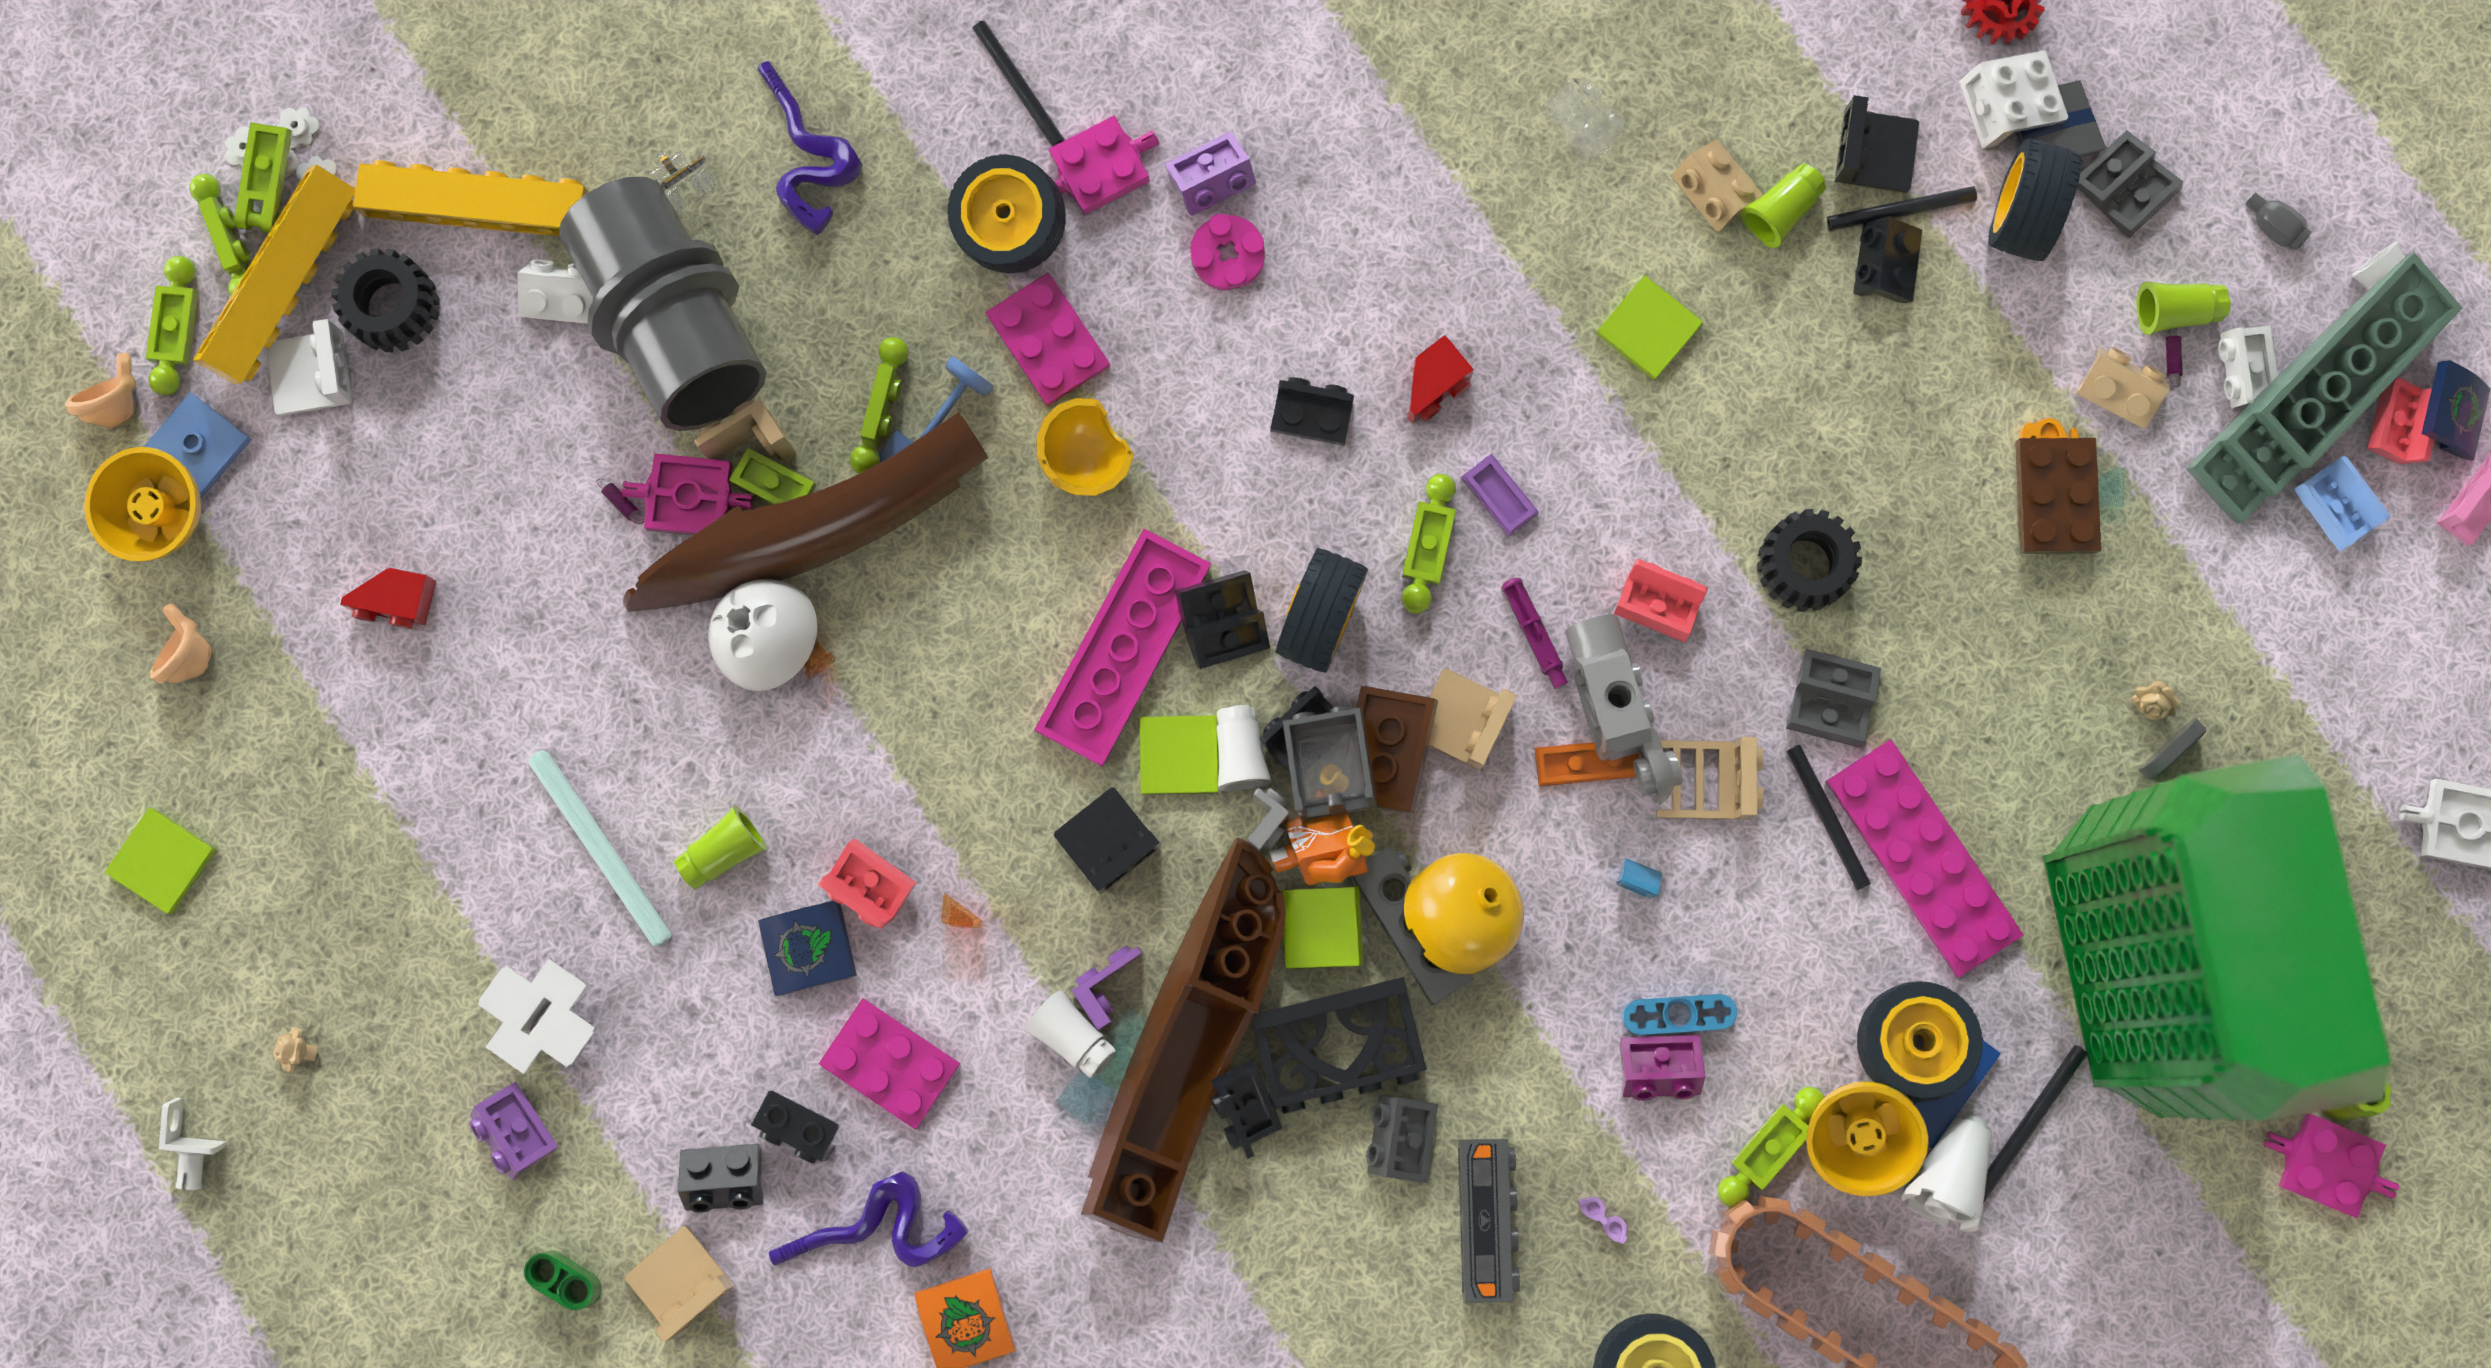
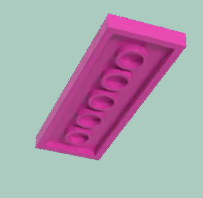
(1121, 649)
(1924, 858)

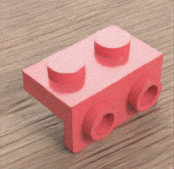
(2400, 424)
(1660, 600)
(867, 885)

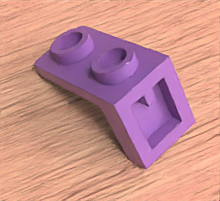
(1097, 1005)

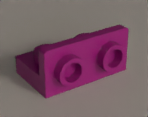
(1662, 1067)

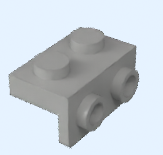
(1270, 830)

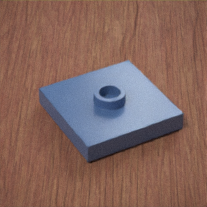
(200, 441)

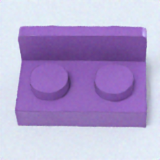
(1211, 173)
(511, 1131)

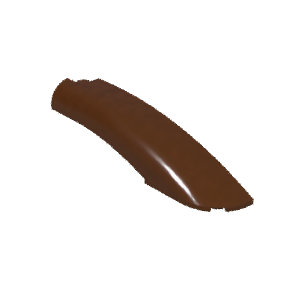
(813, 528)

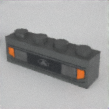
(1486, 1220)

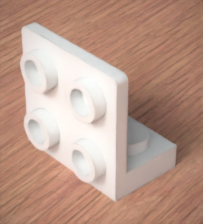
(2012, 96)
(309, 371)

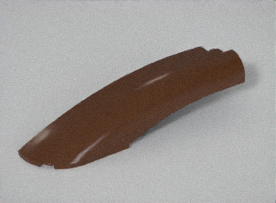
(1184, 1045)

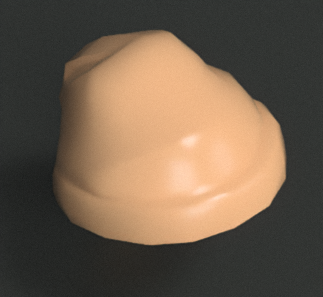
(109, 401)
(185, 652)

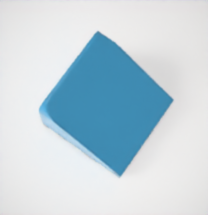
(1639, 879)

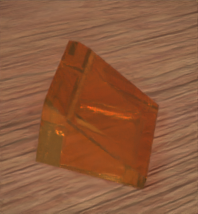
(957, 915)

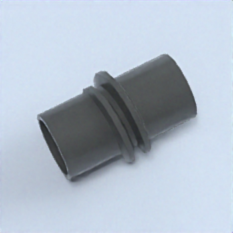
(662, 303)

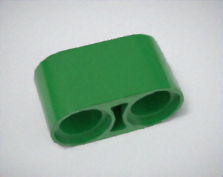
(561, 1284)

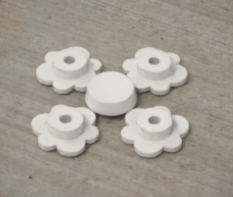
(302, 134)

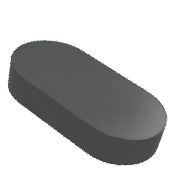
(2173, 749)

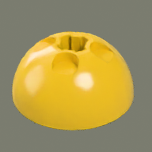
(129, 493)
(1871, 1155)

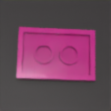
(1047, 339)
(889, 1063)

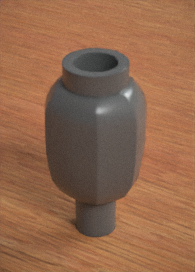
(2279, 221)

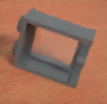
(1329, 763)

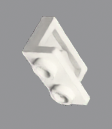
(553, 293)
(2248, 363)

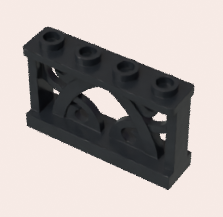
(1374, 1002)

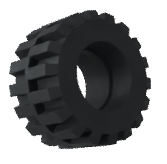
(364, 279)
(1787, 582)

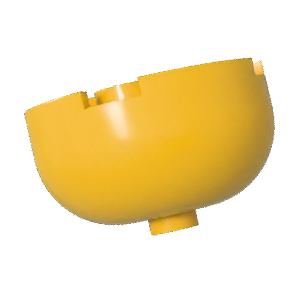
(1464, 912)

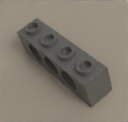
(1394, 866)

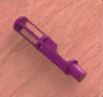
(1534, 631)

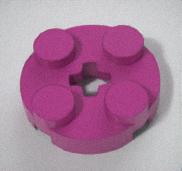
(1222, 231)

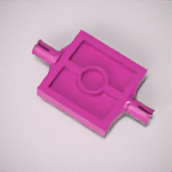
(1101, 164)
(686, 493)
(2331, 1165)

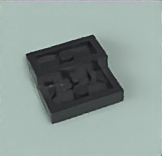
(1222, 619)

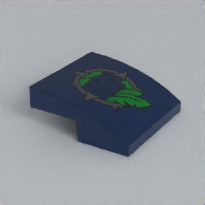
(2456, 409)
(807, 947)

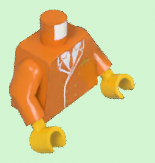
(1324, 849)

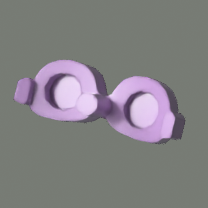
(1613, 1225)

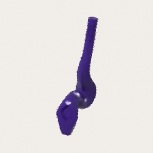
(843, 171)
(906, 1193)

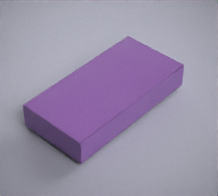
(1500, 495)

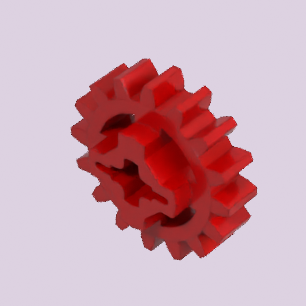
(1998, 21)

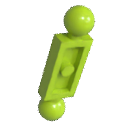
(220, 224)
(172, 325)
(886, 388)
(1428, 543)
(1770, 1147)

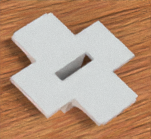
(520, 1003)

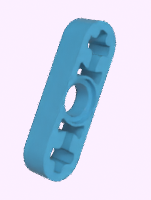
(1707, 1002)

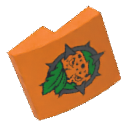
(965, 1321)

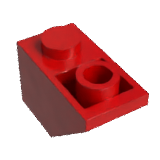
(1436, 375)
(394, 595)

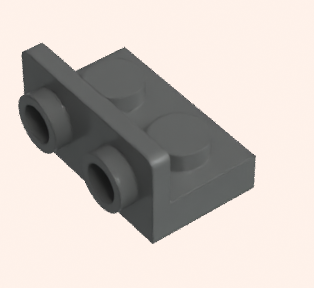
(1402, 1138)

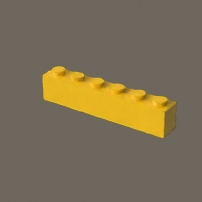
(464, 198)
(276, 275)

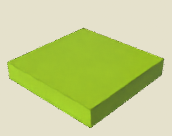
(1649, 327)
(1178, 755)
(160, 861)
(1323, 927)

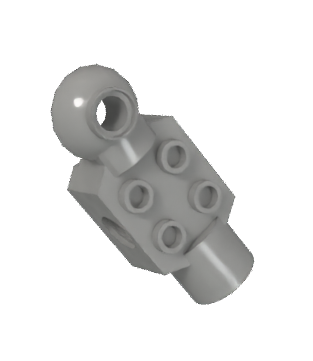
(1606, 674)

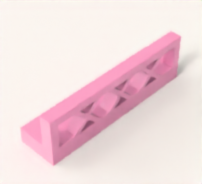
(2472, 506)

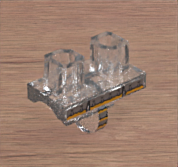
(695, 173)

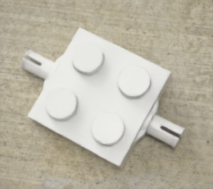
(2455, 823)

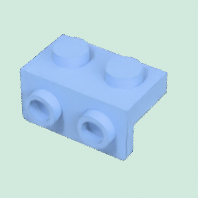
(2342, 503)

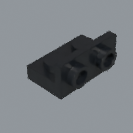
(1312, 411)

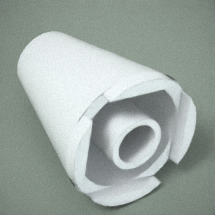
(1953, 1176)

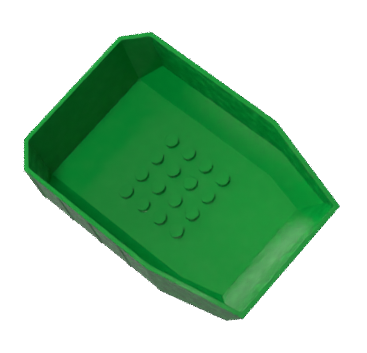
(2219, 947)

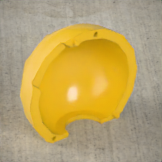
(1081, 449)

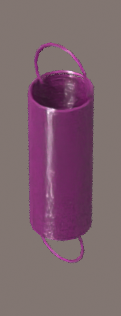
(2174, 356)
(623, 504)

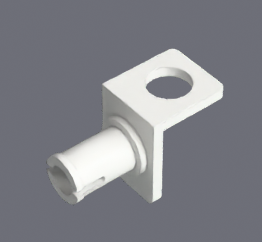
(190, 1150)

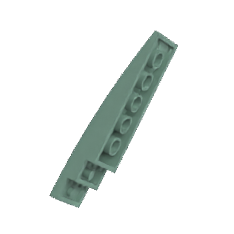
(2324, 389)

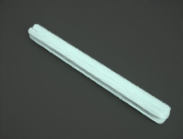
(600, 848)

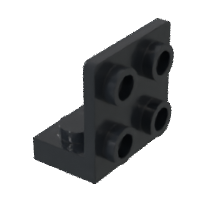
(1876, 148)
(1106, 840)

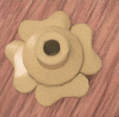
(2156, 701)
(292, 1049)

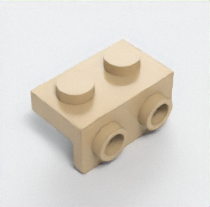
(1715, 184)
(2124, 386)

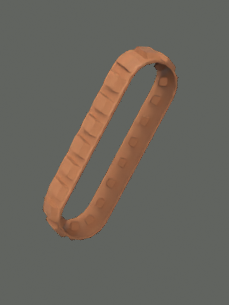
(1730, 1276)

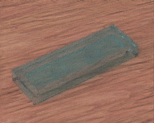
(1087, 1095)

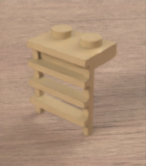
(1736, 780)

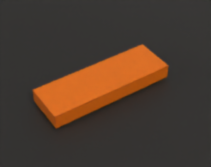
(1579, 764)

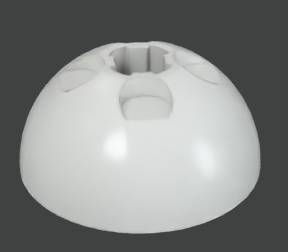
(762, 633)

